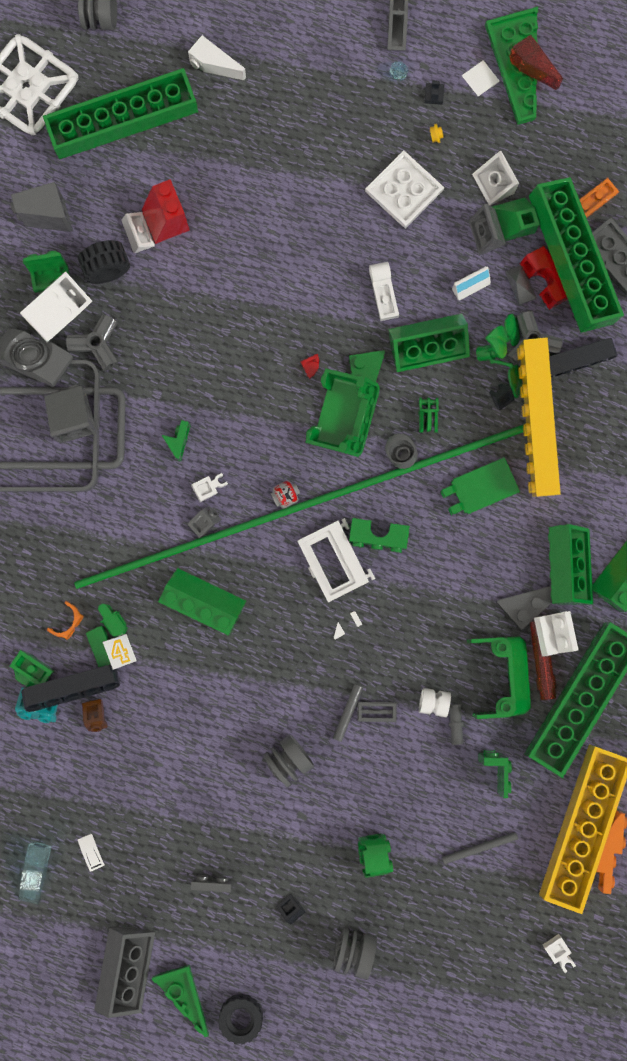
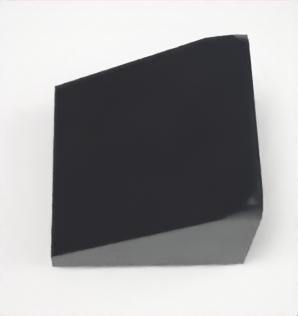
(290, 909)

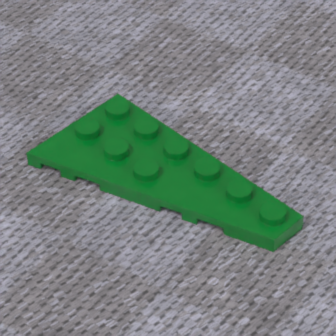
(503, 35)

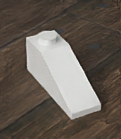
(214, 60)

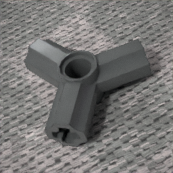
(529, 329)
(101, 332)

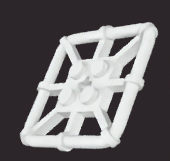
(38, 84)

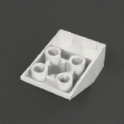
(56, 306)

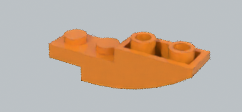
(614, 844)

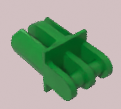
(428, 413)
(112, 620)

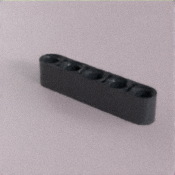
(582, 357)
(70, 688)

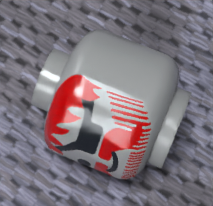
(285, 494)

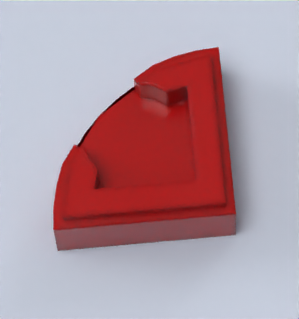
(311, 365)

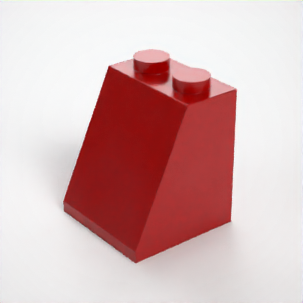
(164, 212)

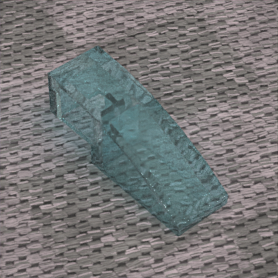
(34, 872)

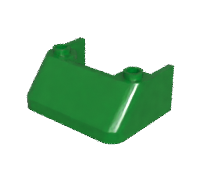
(519, 690)

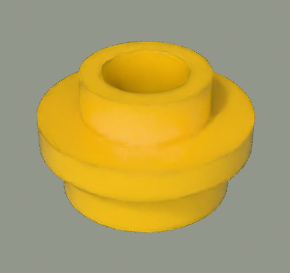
(436, 133)

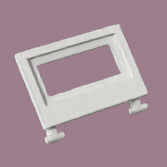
(345, 555)

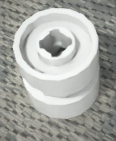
(434, 702)

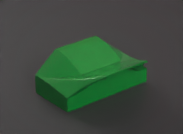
(30, 670)

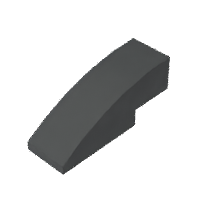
(397, 25)

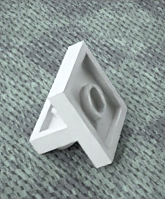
(556, 633)

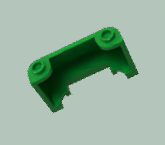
(345, 413)

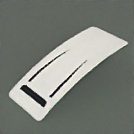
(90, 852)

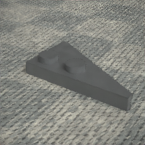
(526, 606)

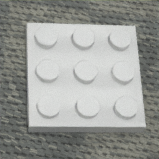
(404, 189)

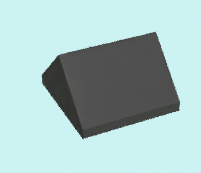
(486, 230)

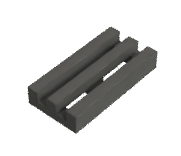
(360, 711)

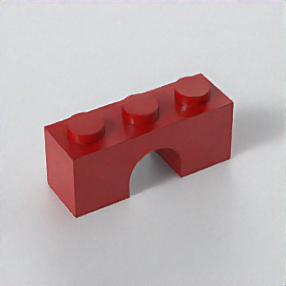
(541, 264)

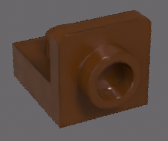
(94, 715)

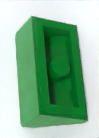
(96, 638)

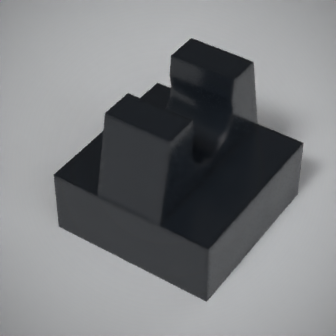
(434, 93)
(502, 397)

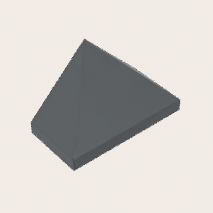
(520, 285)

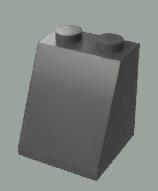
(42, 208)
(69, 414)

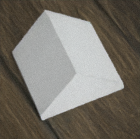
(496, 179)

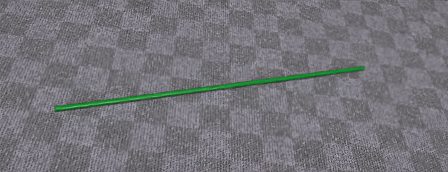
(297, 507)

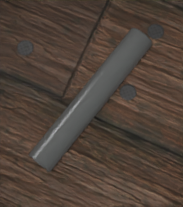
(348, 712)

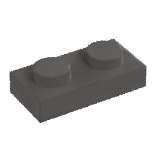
(220, 884)

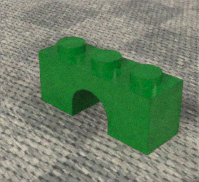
(395, 539)

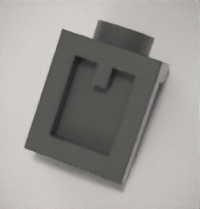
(204, 521)

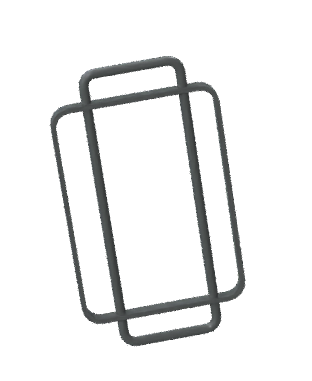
(95, 465)

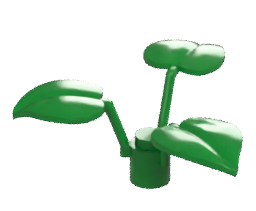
(498, 339)

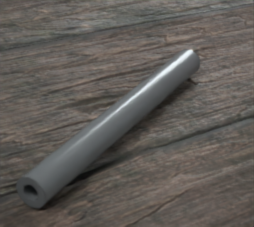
(479, 848)

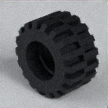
(103, 262)

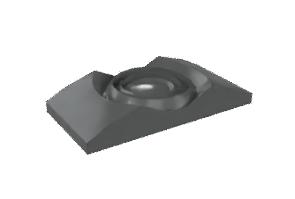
(33, 357)

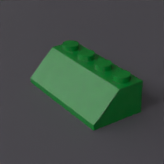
(429, 342)
(570, 565)
(612, 582)
(202, 601)

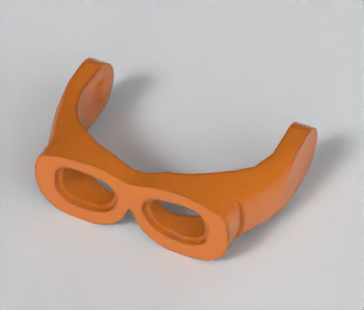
(77, 619)

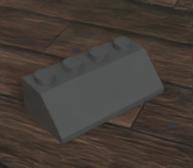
(124, 971)

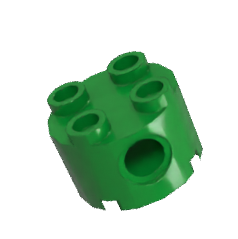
(374, 855)

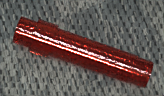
(545, 678)

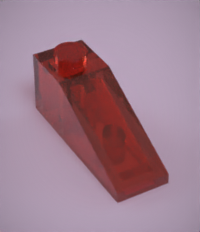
(533, 61)

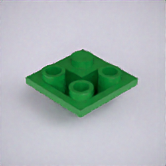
(517, 218)

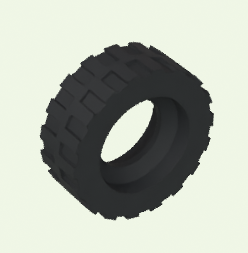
(244, 1035)

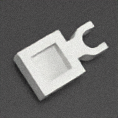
(206, 488)
(558, 951)

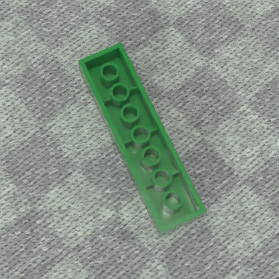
(121, 113)
(575, 255)
(581, 701)

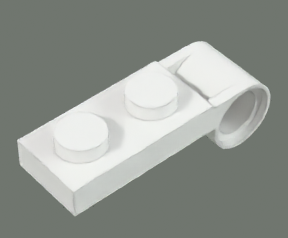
(383, 291)

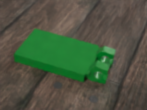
(482, 487)

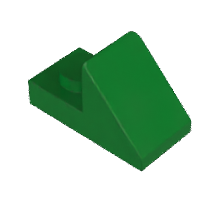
(178, 444)

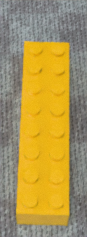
(539, 417)
(585, 829)

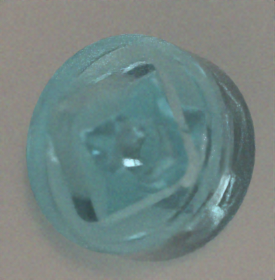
(398, 70)

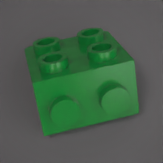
(45, 269)
(492, 758)

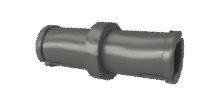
(456, 725)

